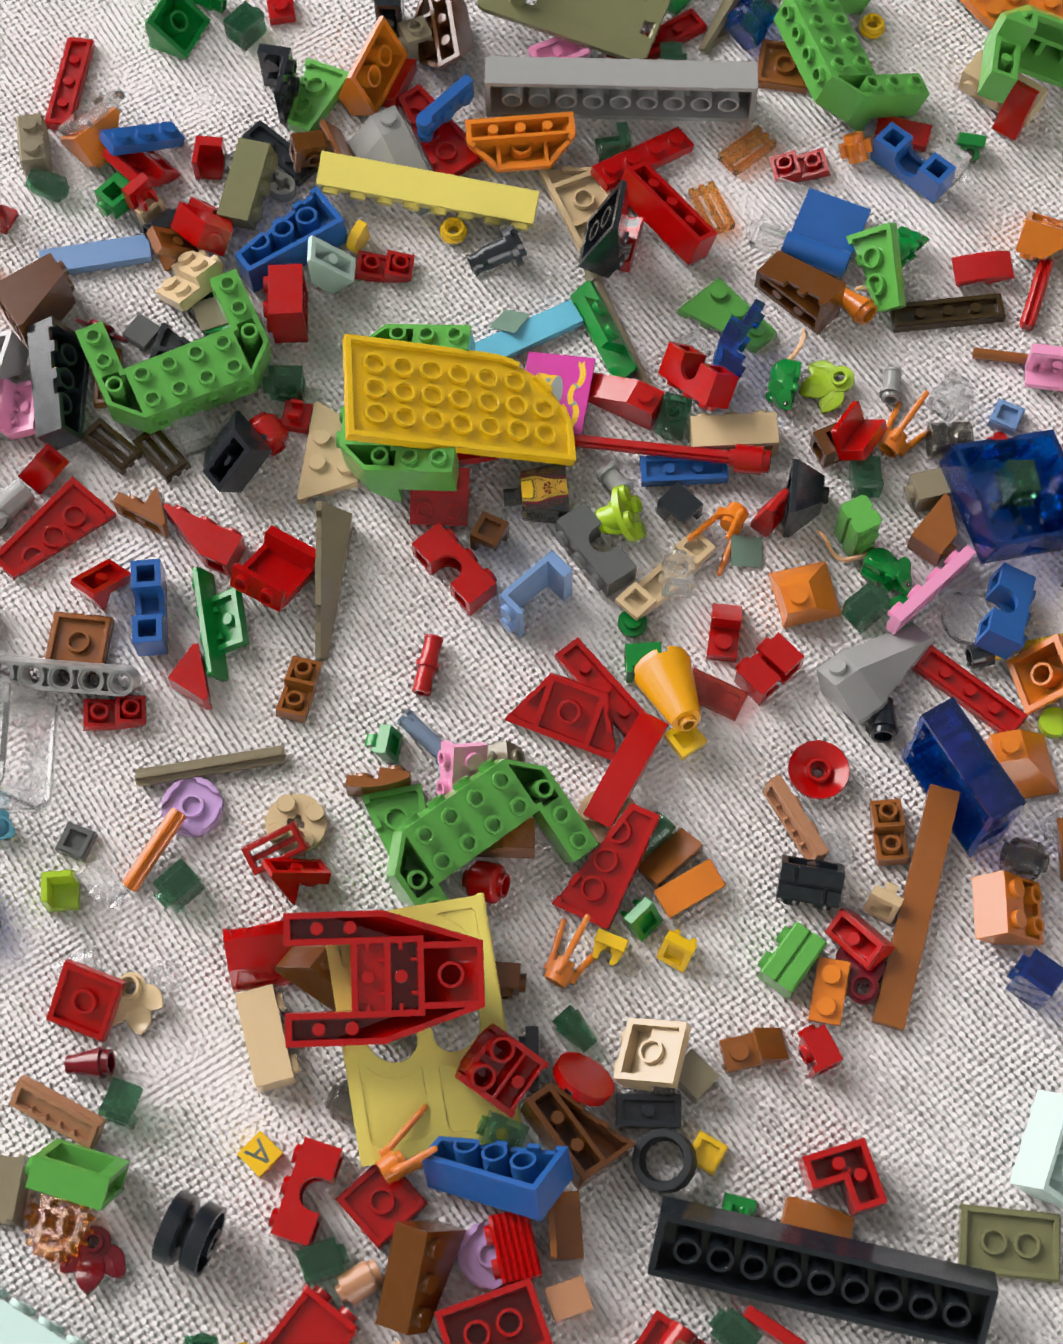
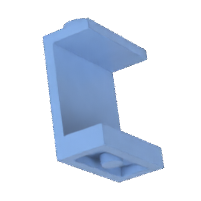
(549, 572)

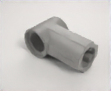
(12, 501)

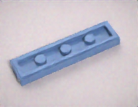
(103, 254)

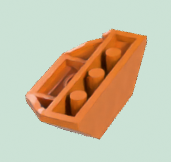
(521, 140)

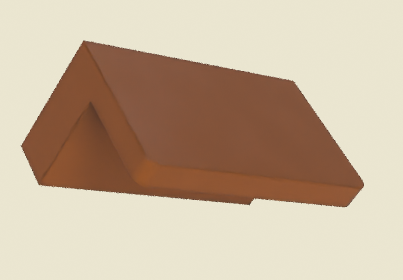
(566, 1228)

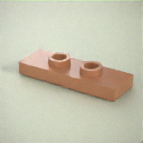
(797, 824)
(57, 1112)

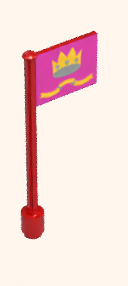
(571, 385)

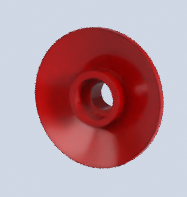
(823, 757)

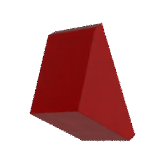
(191, 678)

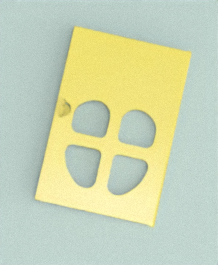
(389, 1092)

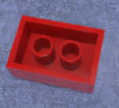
(496, 1317)

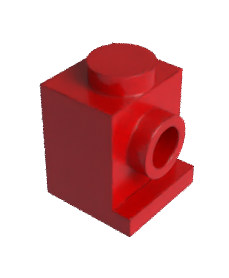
(818, 1050)

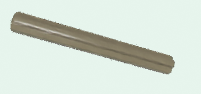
(210, 766)

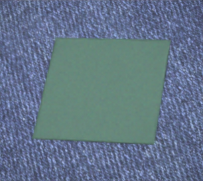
(510, 321)
(746, 551)

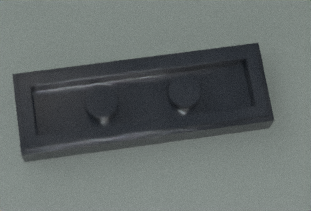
(263, 133)

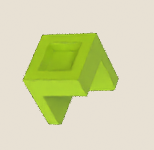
(60, 890)

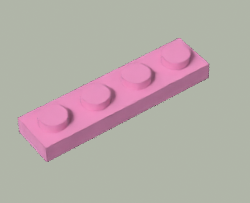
(922, 595)

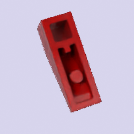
(627, 398)

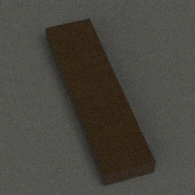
(948, 313)

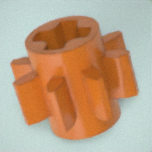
(855, 147)

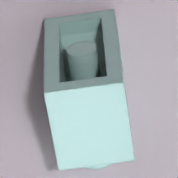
(329, 266)

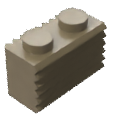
(33, 143)

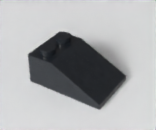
(606, 234)

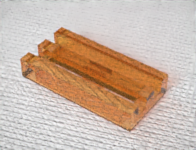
(759, 137)
(713, 190)

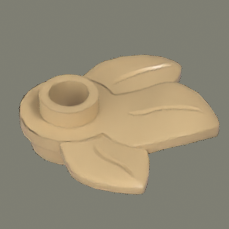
(137, 1007)

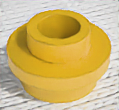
(871, 26)
(453, 224)

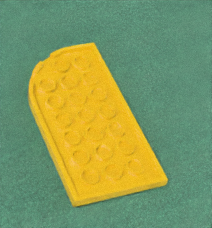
(451, 399)

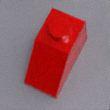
(202, 228)

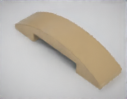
(646, 596)

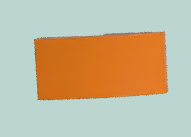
(690, 888)

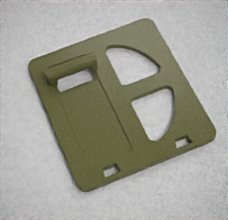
(599, 25)

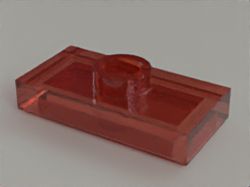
(719, 695)

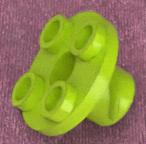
(622, 515)

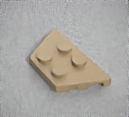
(574, 196)
(323, 463)

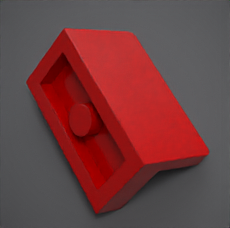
(854, 436)

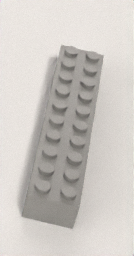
(622, 88)

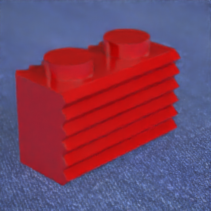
(514, 1248)

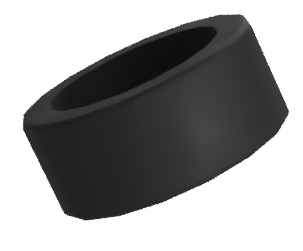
(640, 1153)

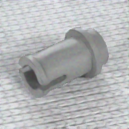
(891, 392)

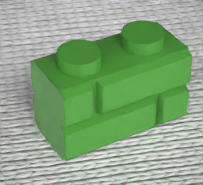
(857, 526)
(791, 960)

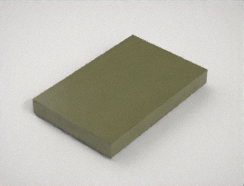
(1010, 1242)

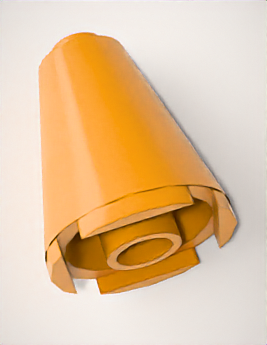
(670, 686)

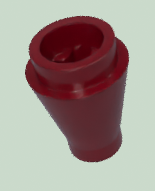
(91, 1063)

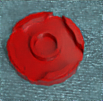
(583, 1078)

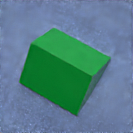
(175, 27)

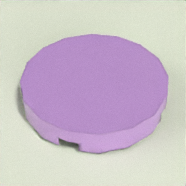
(199, 803)
(475, 1258)

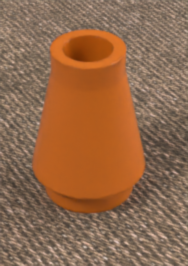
(858, 307)

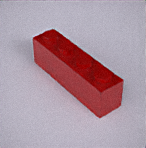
(668, 213)

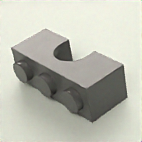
(607, 570)

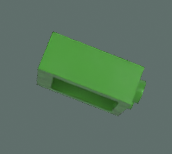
(77, 1174)

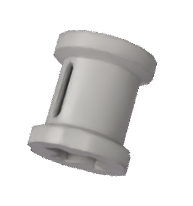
(612, 477)

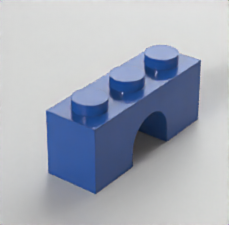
(895, 153)
(150, 597)
(1003, 628)

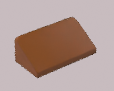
(336, 138)
(670, 858)

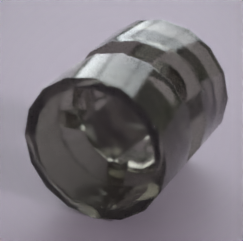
(941, 437)

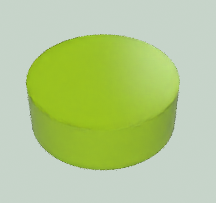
(1051, 722)

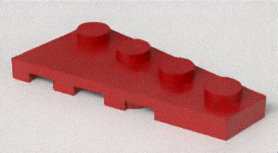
(448, 148)
(55, 526)
(608, 872)

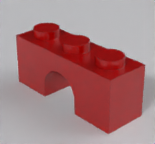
(703, 382)
(441, 549)
(313, 1163)

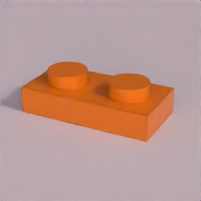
(829, 991)

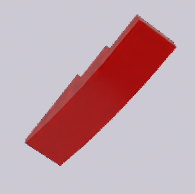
(625, 769)

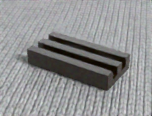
(106, 456)
(174, 470)

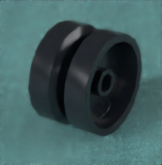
(189, 1233)

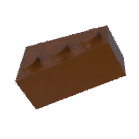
(801, 290)
(566, 1122)
(417, 1274)

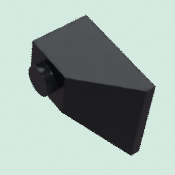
(805, 497)

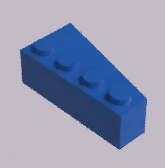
(288, 238)
(499, 1175)

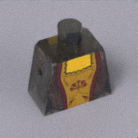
(541, 494)

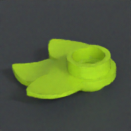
(823, 385)

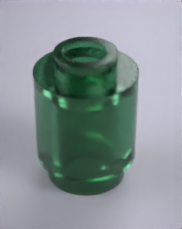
(47, 184)

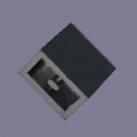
(235, 455)

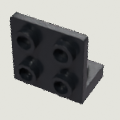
(279, 72)

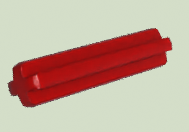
(1036, 294)

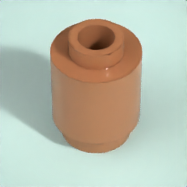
(359, 1282)

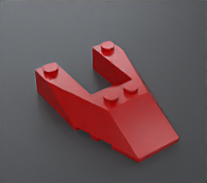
(401, 977)

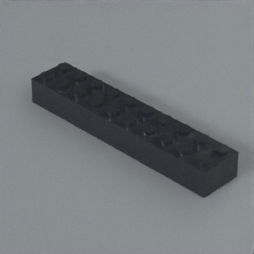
(822, 1273)

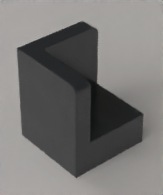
(679, 504)

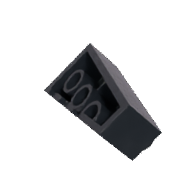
(57, 382)

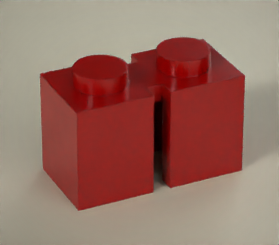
(774, 663)

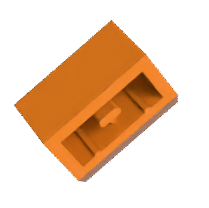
(1007, 909)

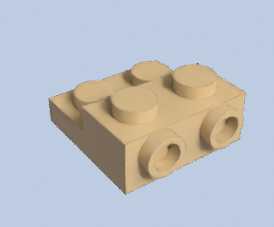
(191, 279)
(651, 1053)

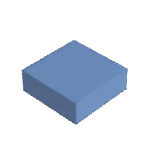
(1006, 417)

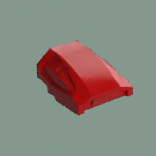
(254, 955)
(499, 1068)

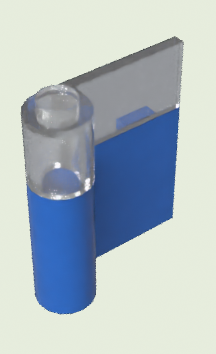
(808, 227)

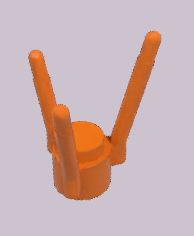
(894, 440)
(731, 521)
(561, 971)
(394, 1165)

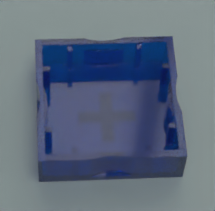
(994, 528)
(955, 757)

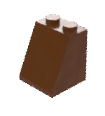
(36, 294)

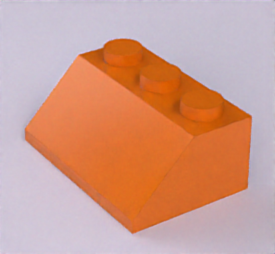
(373, 71)

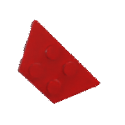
(569, 714)

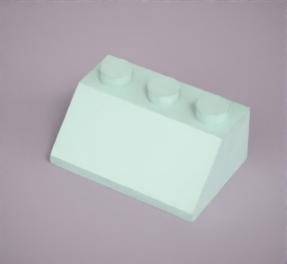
(1040, 1157)

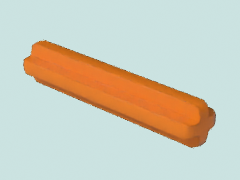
(154, 849)

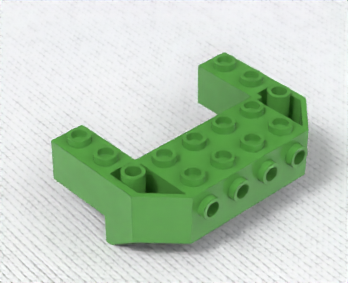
(1025, 43)
(837, 66)
(190, 376)
(391, 468)
(474, 818)

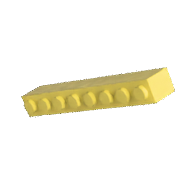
(427, 190)

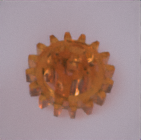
(59, 1224)

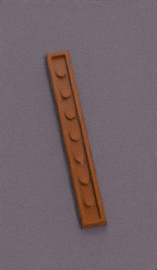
(916, 908)

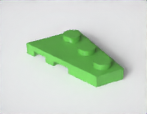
(716, 306)

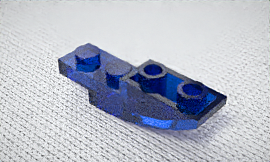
(735, 339)

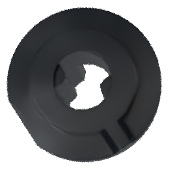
(502, 250)

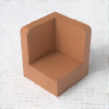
(569, 1299)

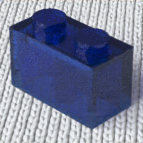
(1035, 979)

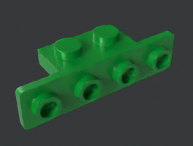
(603, 331)
(221, 622)

